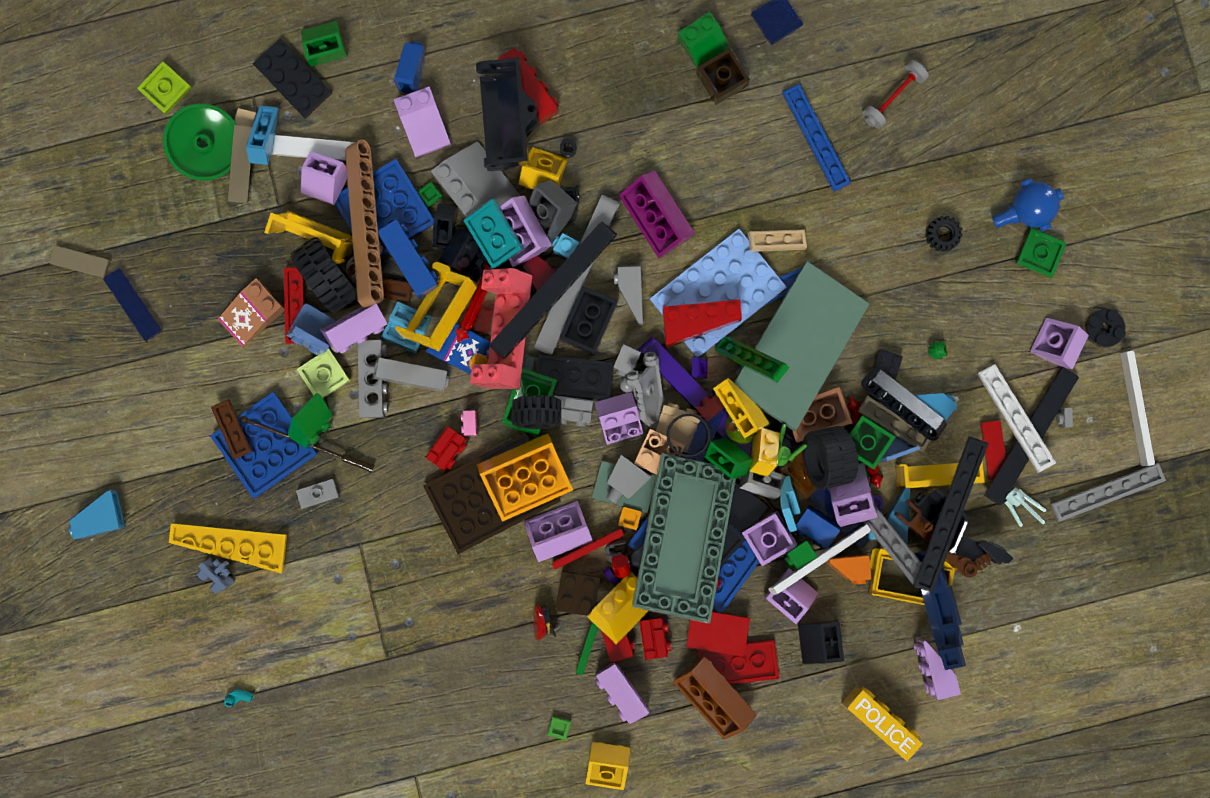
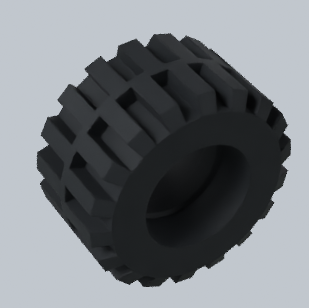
(536, 412)

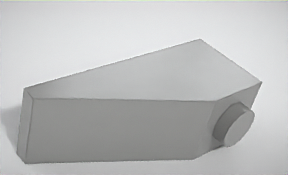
(630, 288)

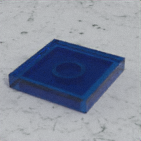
(776, 20)

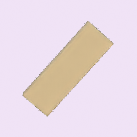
(777, 240)

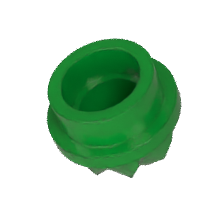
(937, 350)

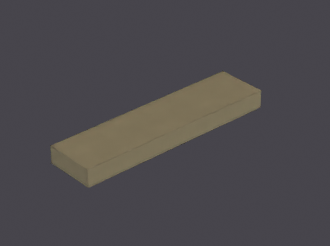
(239, 166)
(892, 423)

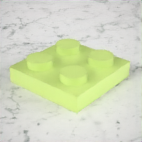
(323, 374)

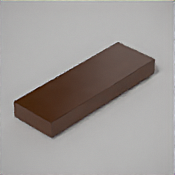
(231, 429)

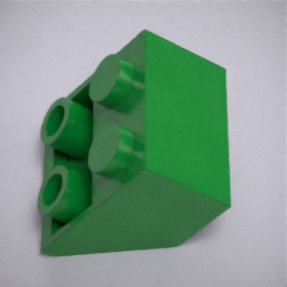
(323, 44)

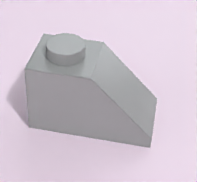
(626, 360)

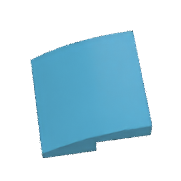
(401, 317)
(789, 504)

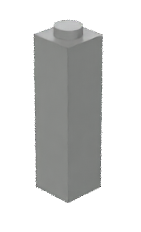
(410, 374)

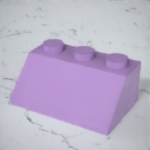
(526, 228)
(353, 328)
(558, 531)
(621, 693)

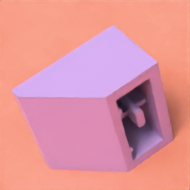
(323, 178)
(619, 418)
(793, 600)

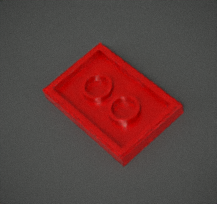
(723, 634)

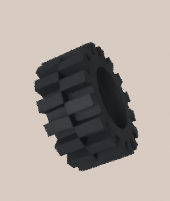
(951, 225)

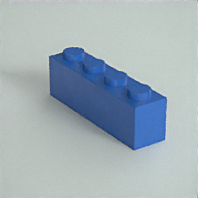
(408, 259)

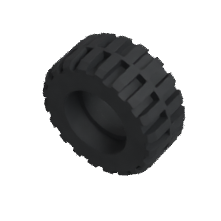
(323, 275)

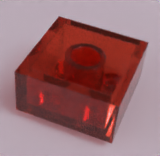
(483, 321)

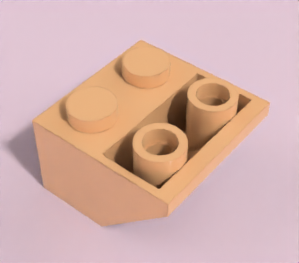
(651, 451)

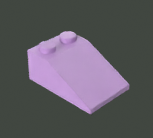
(422, 122)

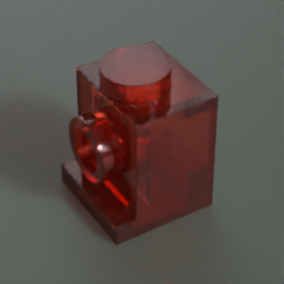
(710, 407)

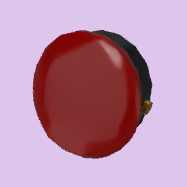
(542, 622)

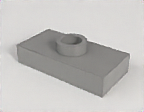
(317, 494)

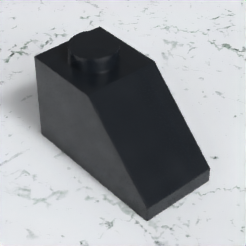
(444, 225)

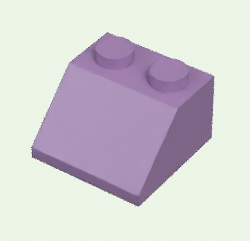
(1059, 343)
(769, 538)

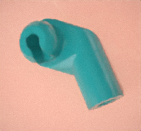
(237, 695)

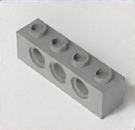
(365, 370)

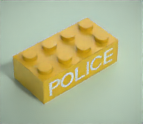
(885, 726)

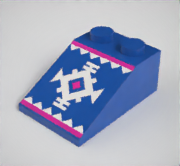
(457, 353)

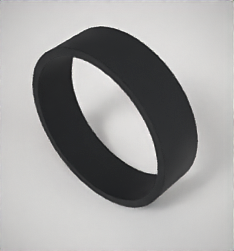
(707, 440)

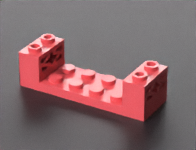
(512, 293)

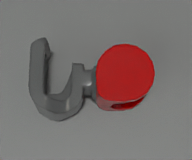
(618, 559)

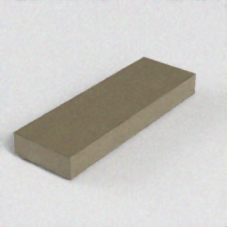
(79, 262)

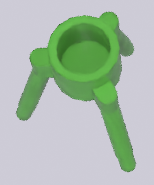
(783, 452)

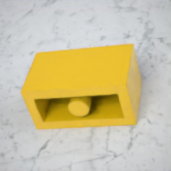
(764, 452)

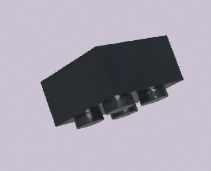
(888, 362)

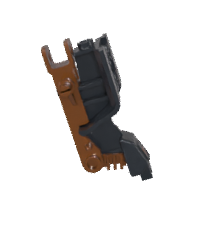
(964, 553)

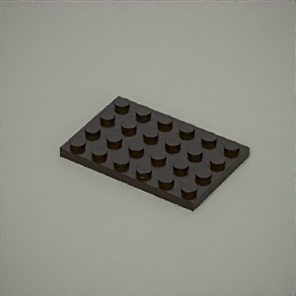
(467, 506)

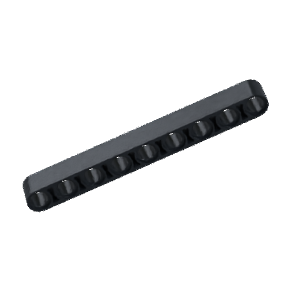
(552, 290)

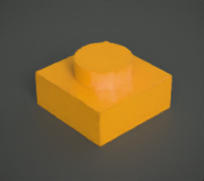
(629, 518)

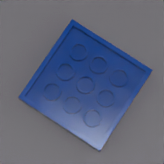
(394, 200)
(272, 454)

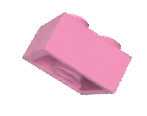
(470, 423)

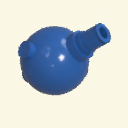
(1033, 206)

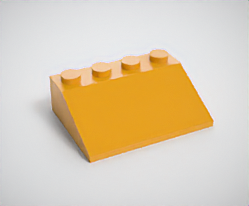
(524, 477)

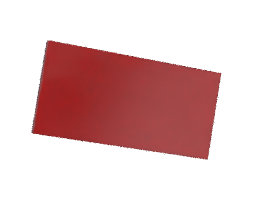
(756, 665)

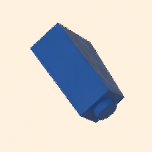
(410, 67)

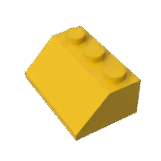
(615, 612)

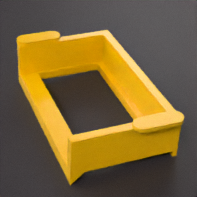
(307, 228)
(450, 316)
(929, 475)
(876, 564)

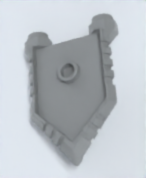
(648, 390)

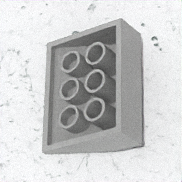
(469, 181)

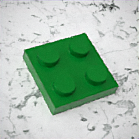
(1041, 253)

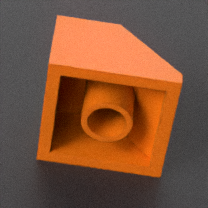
(852, 568)

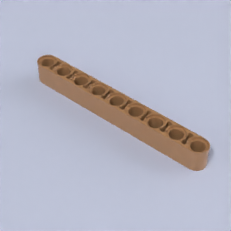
(364, 224)

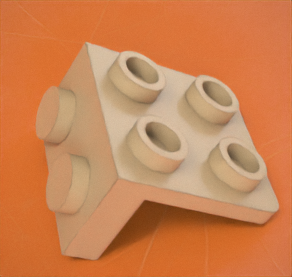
(682, 429)

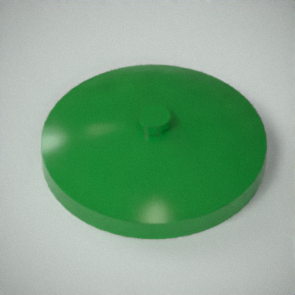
(200, 142)

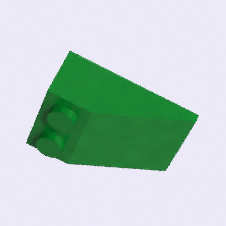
(530, 385)

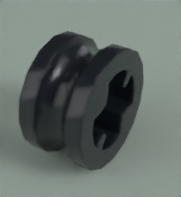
(562, 148)

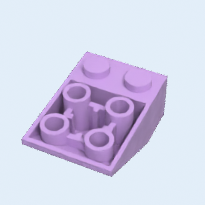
(854, 500)
(939, 682)

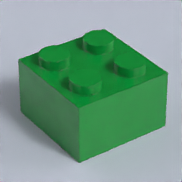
(870, 441)

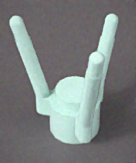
(1016, 498)

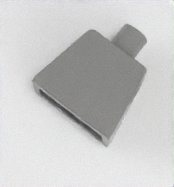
(625, 480)

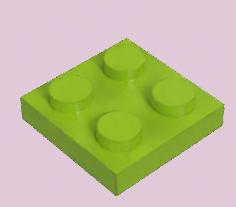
(164, 88)

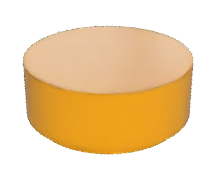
(477, 359)

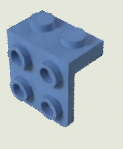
(307, 328)

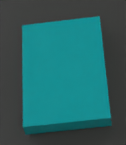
(493, 234)

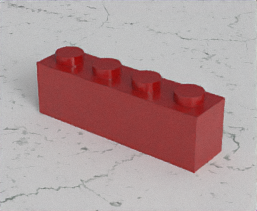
(533, 88)

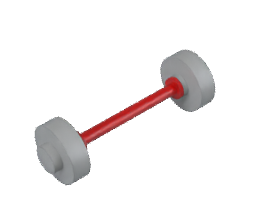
(916, 72)

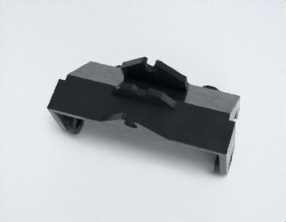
(506, 114)

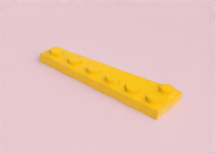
(247, 547)

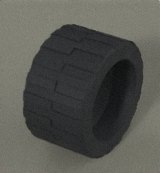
(830, 457)

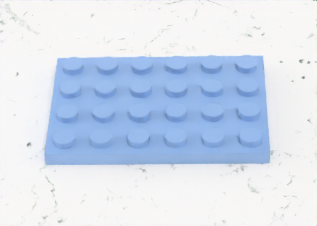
(723, 275)

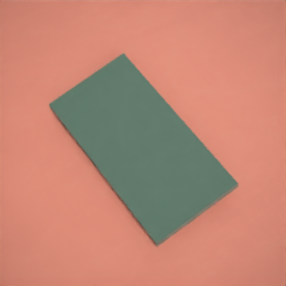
(808, 337)
(684, 539)

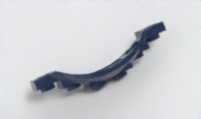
(944, 621)

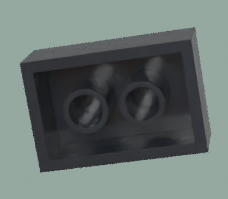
(588, 320)

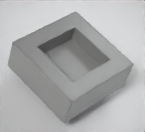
(1065, 418)

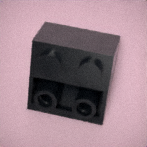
(464, 255)
(821, 642)

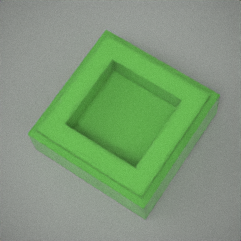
(559, 727)

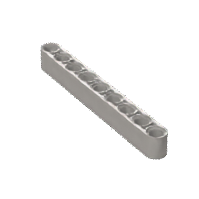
(561, 310)

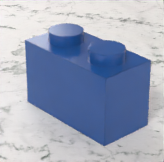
(818, 527)

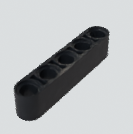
(903, 404)

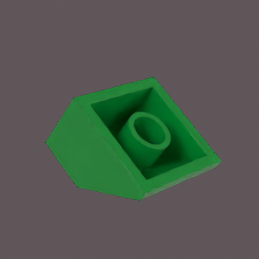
(703, 39)
(310, 422)

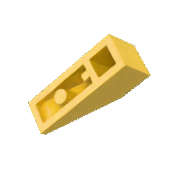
(741, 408)

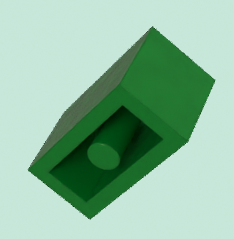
(728, 458)
(800, 555)

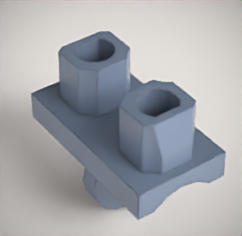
(217, 573)

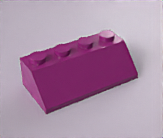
(656, 214)

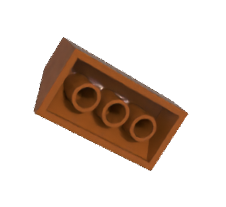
(715, 698)

